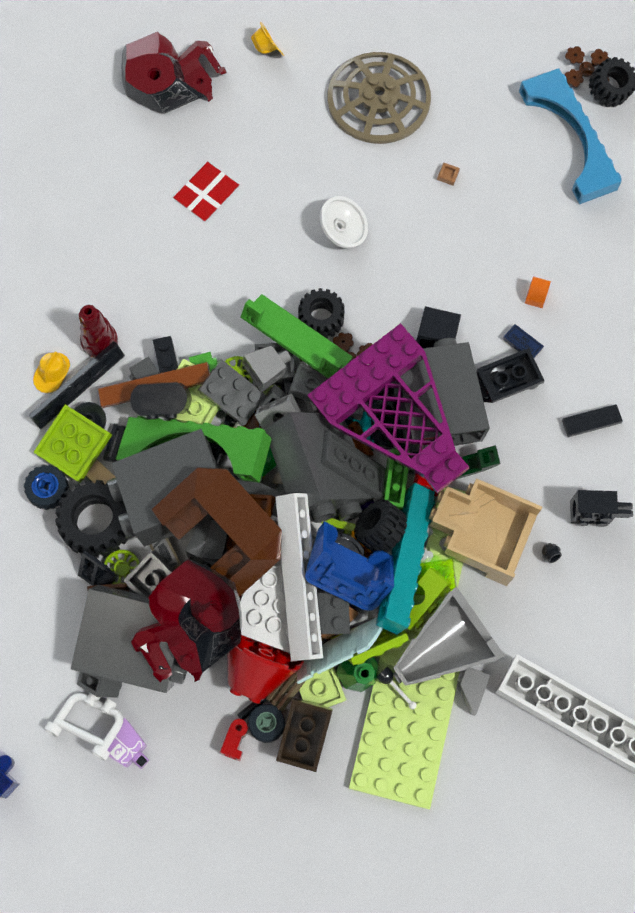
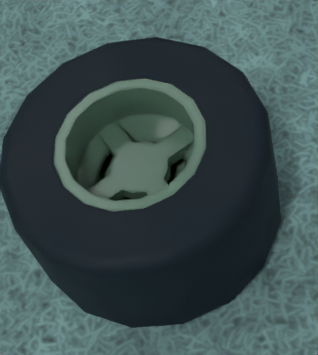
(261, 718)

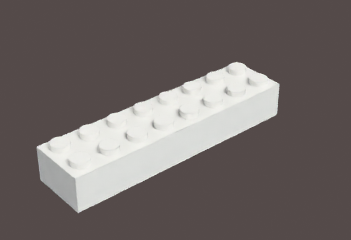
(570, 711)

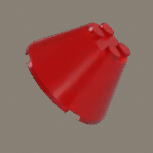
(258, 669)

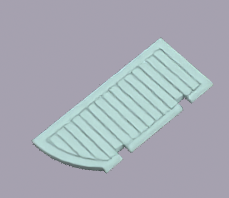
(341, 649)

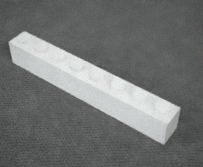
(299, 594)

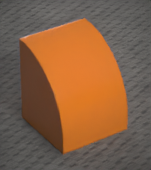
(537, 292)

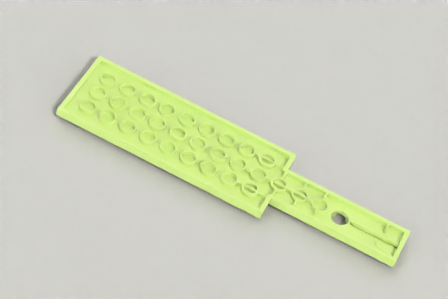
(402, 745)

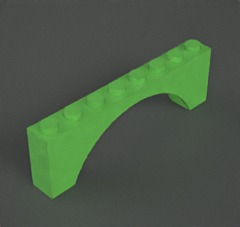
(244, 446)

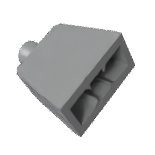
(265, 366)

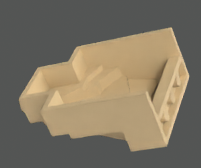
(485, 527)

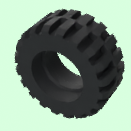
(74, 504)

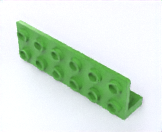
(295, 336)

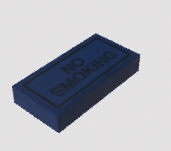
(521, 340)

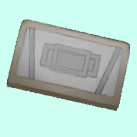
(166, 550)

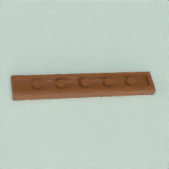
(121, 392)

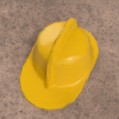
(263, 41)
(51, 372)

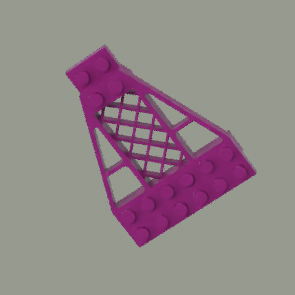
(367, 377)

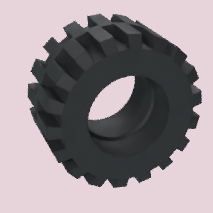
(604, 91)
(322, 300)
(380, 526)

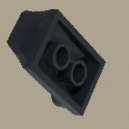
(509, 376)

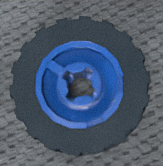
(45, 476)

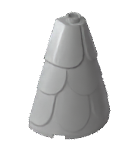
(447, 643)

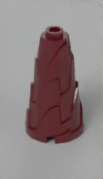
(95, 331)

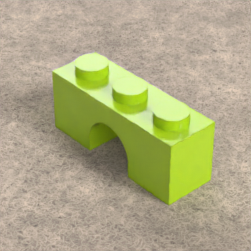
(435, 587)

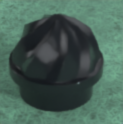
(551, 552)

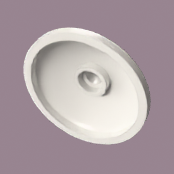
(343, 222)

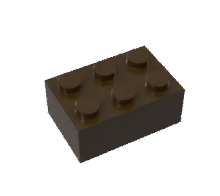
(304, 734)

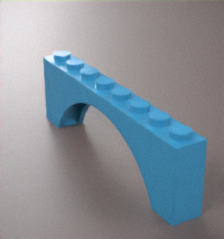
(554, 94)

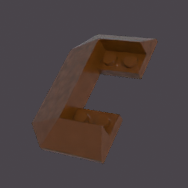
(236, 512)

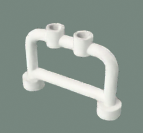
(91, 700)

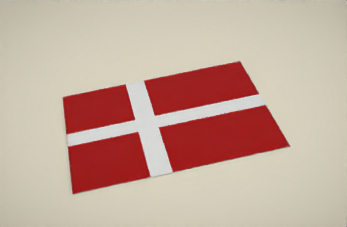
(206, 191)

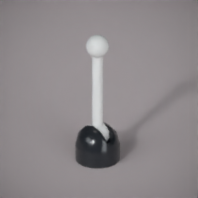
(386, 677)

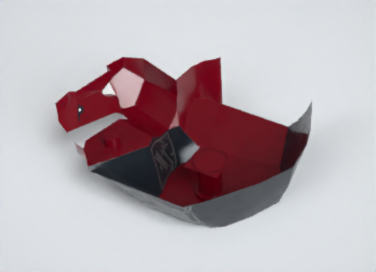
(161, 78)
(200, 635)

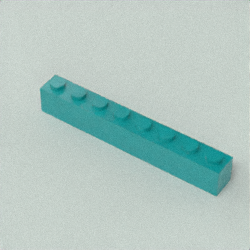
(407, 556)

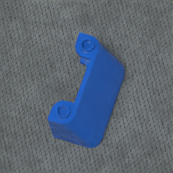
(347, 573)

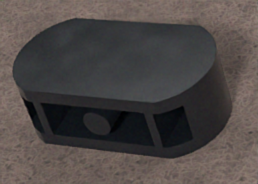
(160, 399)

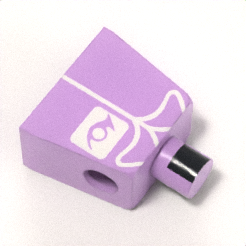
(128, 747)

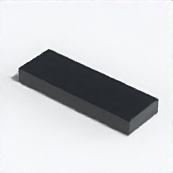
(592, 420)

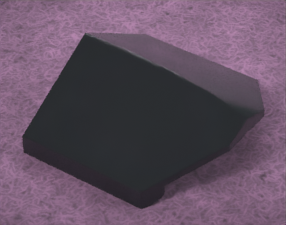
(95, 571)

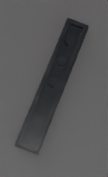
(76, 385)

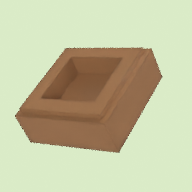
(448, 174)

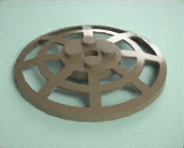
(379, 103)

